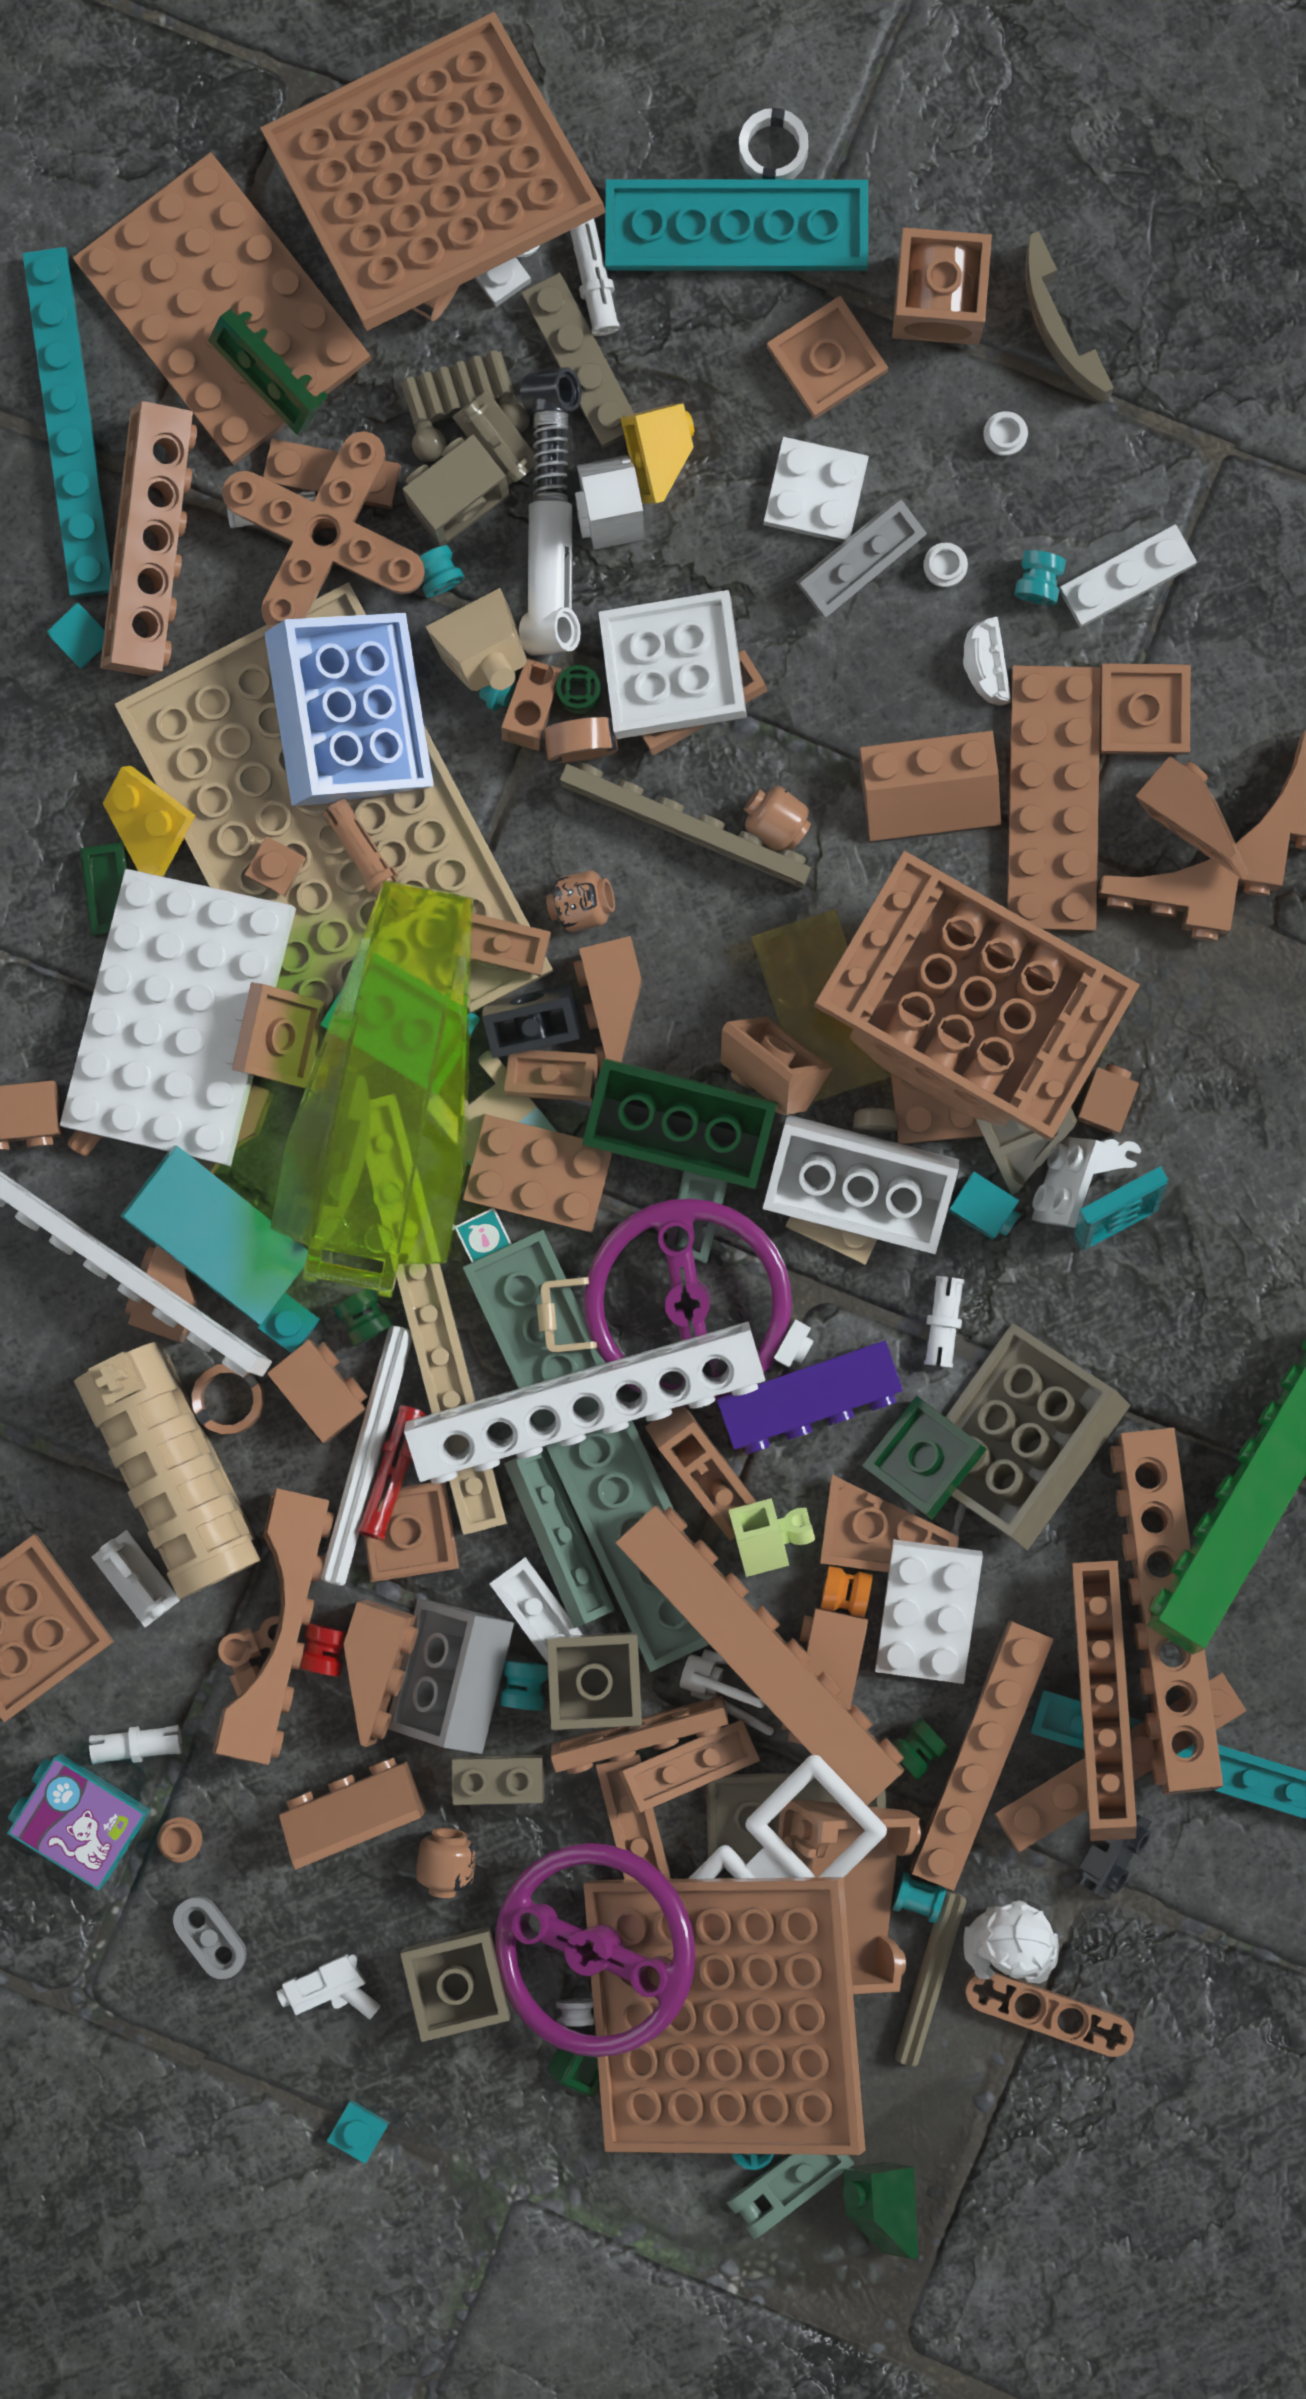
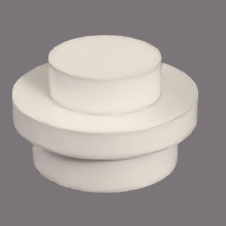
(1005, 433)
(945, 565)

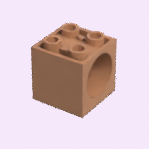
(941, 286)

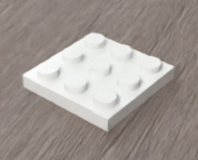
(672, 664)

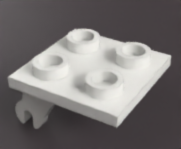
(1070, 1175)

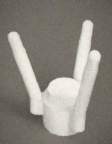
(704, 1680)

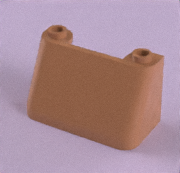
(818, 1836)

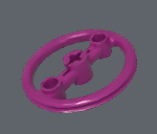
(683, 1214)
(613, 1957)

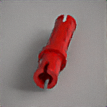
(374, 1522)

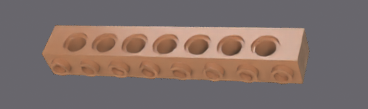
(1159, 1453)

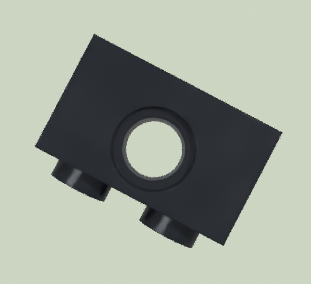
(531, 1021)

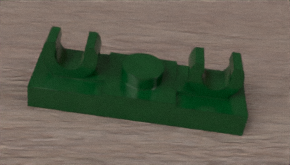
(265, 370)

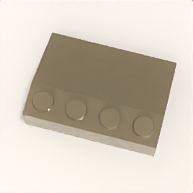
(1040, 1433)

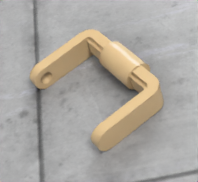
(547, 1316)

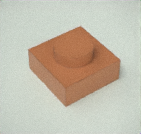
(275, 866)

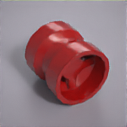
(325, 1639)

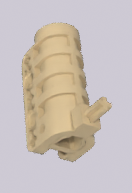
(169, 1467)

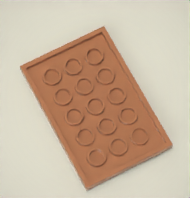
(189, 261)

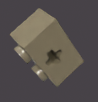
(498, 1779)

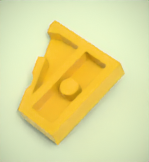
(147, 820)

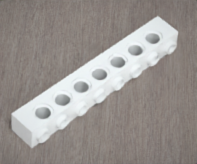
(601, 1382)

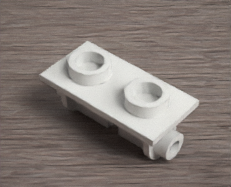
(135, 1578)

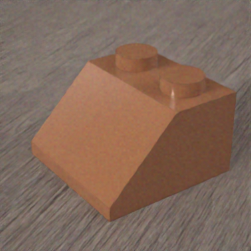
(772, 1063)

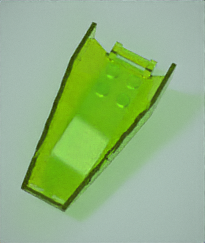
(385, 1113)

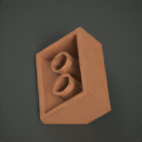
(930, 786)
(351, 1812)

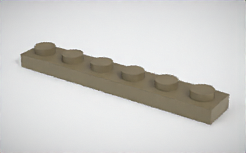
(669, 817)

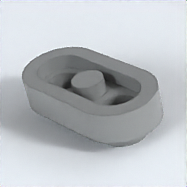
(206, 1939)

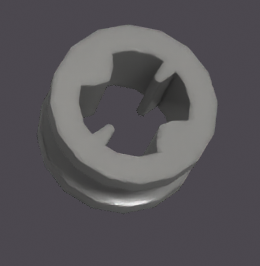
(575, 2012)

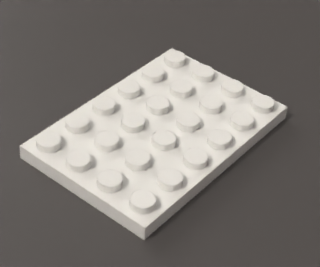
(172, 1016)

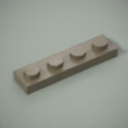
(576, 348)

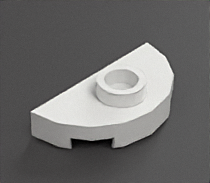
(986, 662)

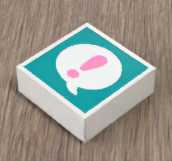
(483, 1235)

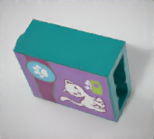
(77, 1820)

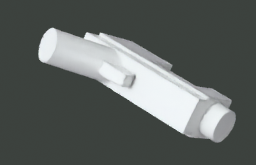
(333, 1981)

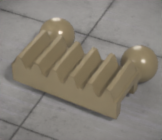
(452, 388)

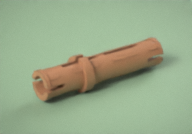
(359, 846)

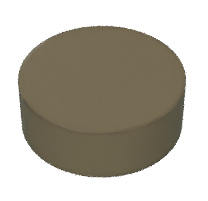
(875, 1121)

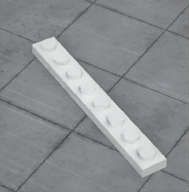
(134, 1282)

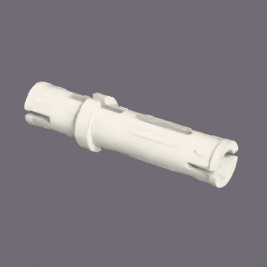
(595, 285)

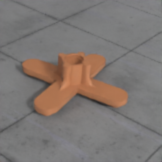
(333, 508)

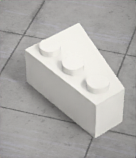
(609, 502)

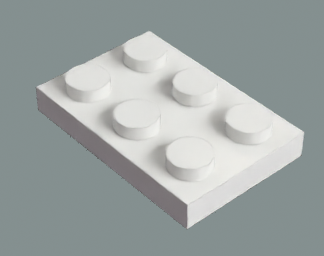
(928, 1611)

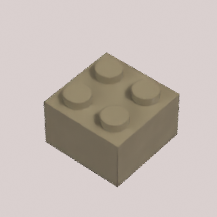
(455, 489)
(594, 1681)
(455, 1984)

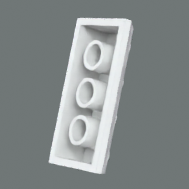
(861, 1184)

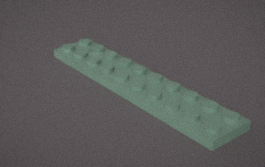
(605, 1473)

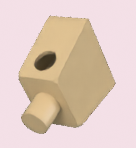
(480, 642)

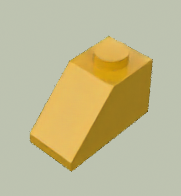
(658, 448)

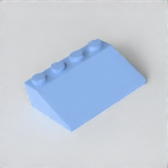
(348, 707)

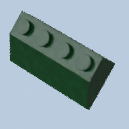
(679, 1123)

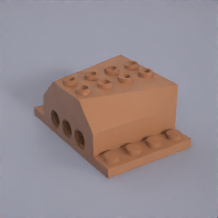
(974, 1000)

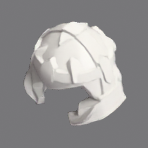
(1015, 1942)

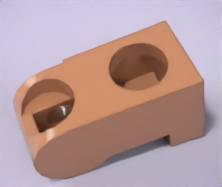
(531, 705)

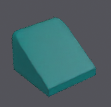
(78, 635)

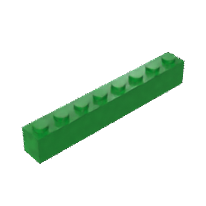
(1240, 1524)

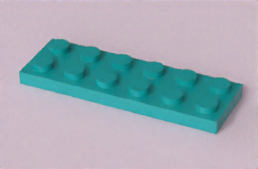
(736, 225)

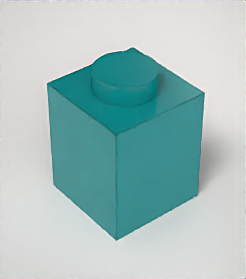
(985, 1207)

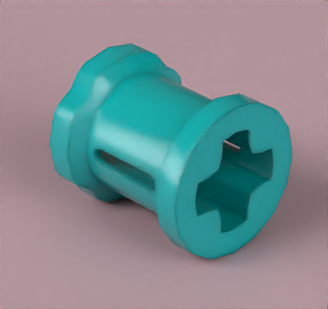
(918, 1897)

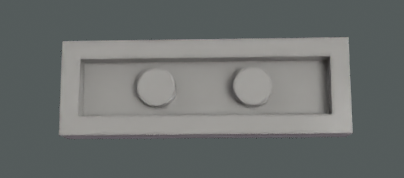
(861, 557)

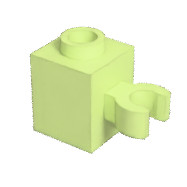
(763, 1536)

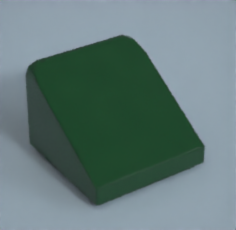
(575, 2071)

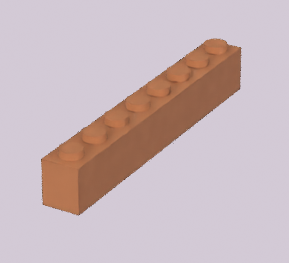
(759, 1654)

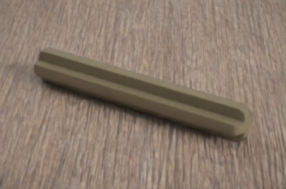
(930, 1980)

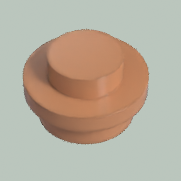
(179, 1839)

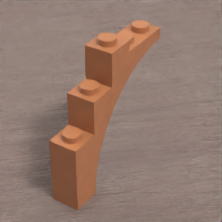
(1208, 889)

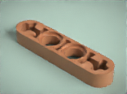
(1046, 2019)

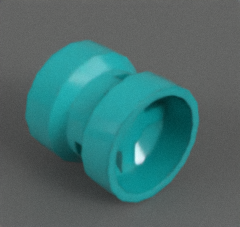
(1040, 581)
(528, 1675)

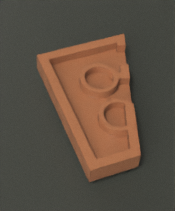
(863, 1527)

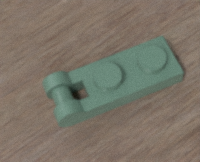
(786, 2188)

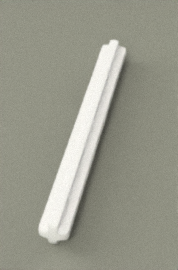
(366, 1455)

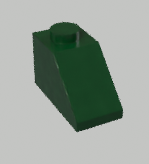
(883, 2206)

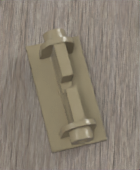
(497, 435)

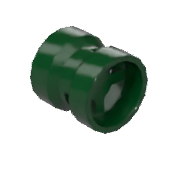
(583, 696)
(366, 1326)
(929, 1746)

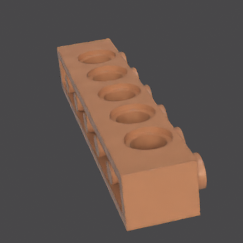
(121, 645)
(1104, 1701)

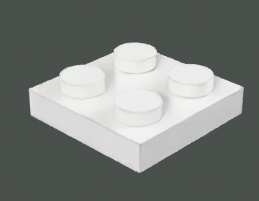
(815, 490)

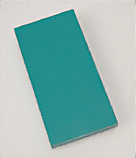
(1120, 1209)
(215, 1235)

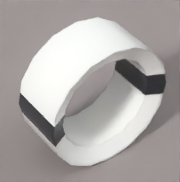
(779, 118)

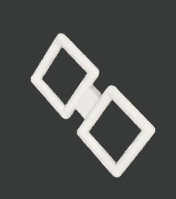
(775, 1857)

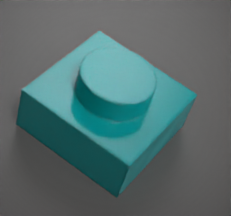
(289, 1323)
(358, 2131)

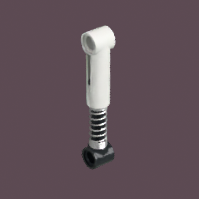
(550, 620)

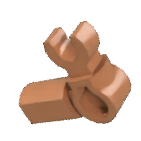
(240, 1648)

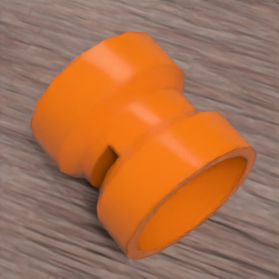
(836, 1590)

